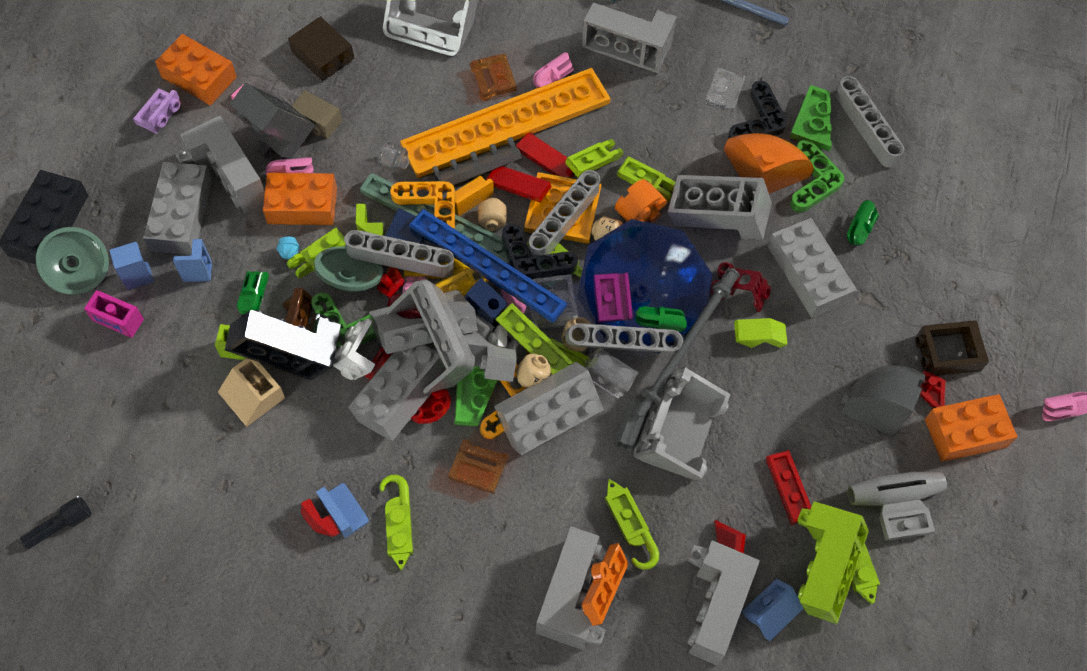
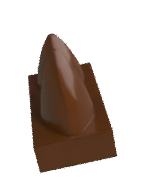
(298, 308)

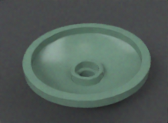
(75, 245)
(345, 273)

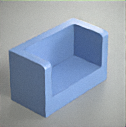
(130, 266)

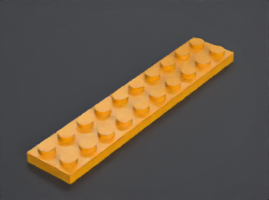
(507, 119)

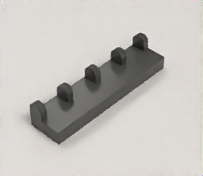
(478, 164)

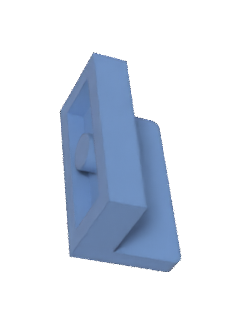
(194, 267)
(343, 509)
(773, 608)

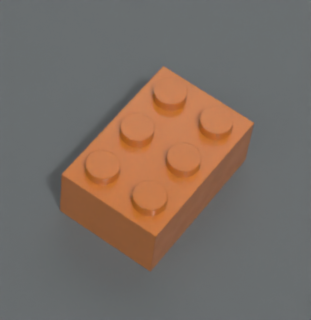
(196, 69)
(300, 198)
(970, 427)

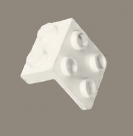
(346, 359)

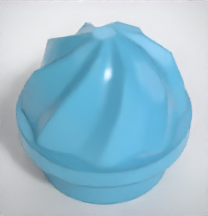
(288, 247)

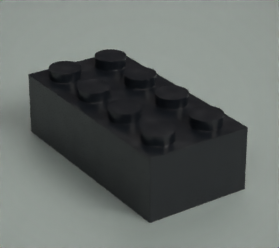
(47, 206)

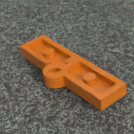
(605, 583)

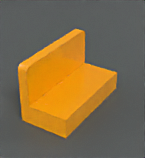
(472, 194)

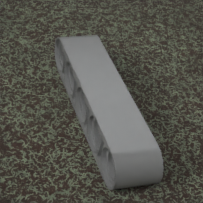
(869, 122)
(567, 206)
(392, 246)
(634, 334)

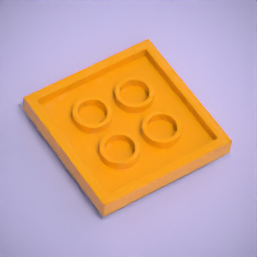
(538, 211)

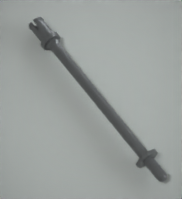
(721, 290)

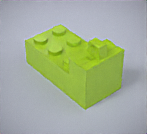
(838, 549)

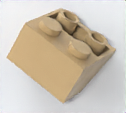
(250, 391)

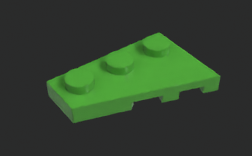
(814, 119)

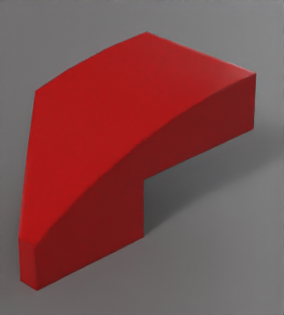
(323, 526)

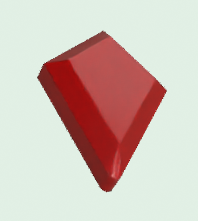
(391, 282)
(933, 390)
(729, 536)

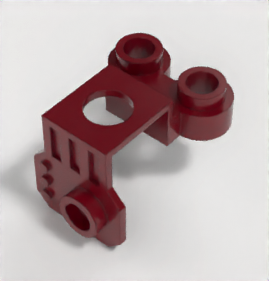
(758, 285)

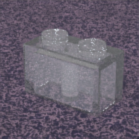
(610, 372)

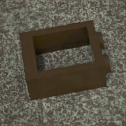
(973, 344)

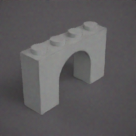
(402, 333)

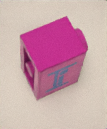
(114, 313)

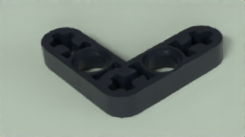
(767, 117)
(527, 261)

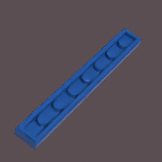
(489, 266)

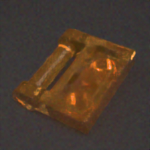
(500, 75)
(477, 473)

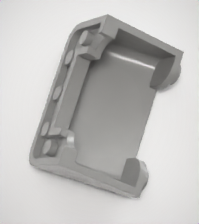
(680, 423)

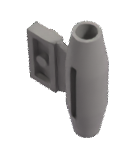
(901, 503)

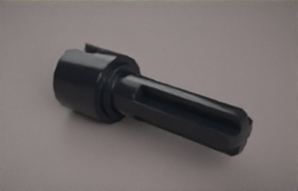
(70, 514)

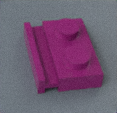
(613, 297)

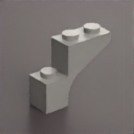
(496, 361)

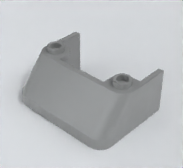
(425, 31)
(442, 329)

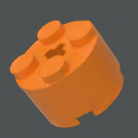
(641, 203)

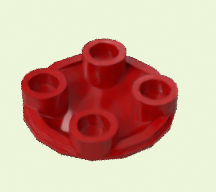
(433, 408)

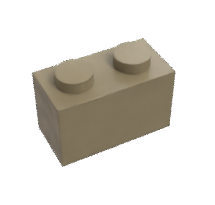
(319, 112)

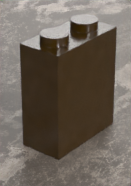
(321, 48)

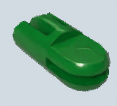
(862, 223)
(252, 291)
(661, 318)

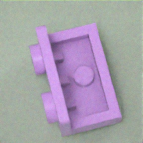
(158, 110)

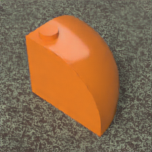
(768, 158)

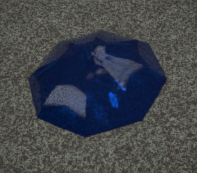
(660, 268)

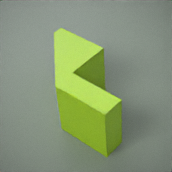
(362, 225)
(757, 331)

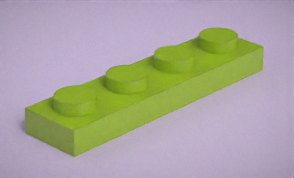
(532, 338)

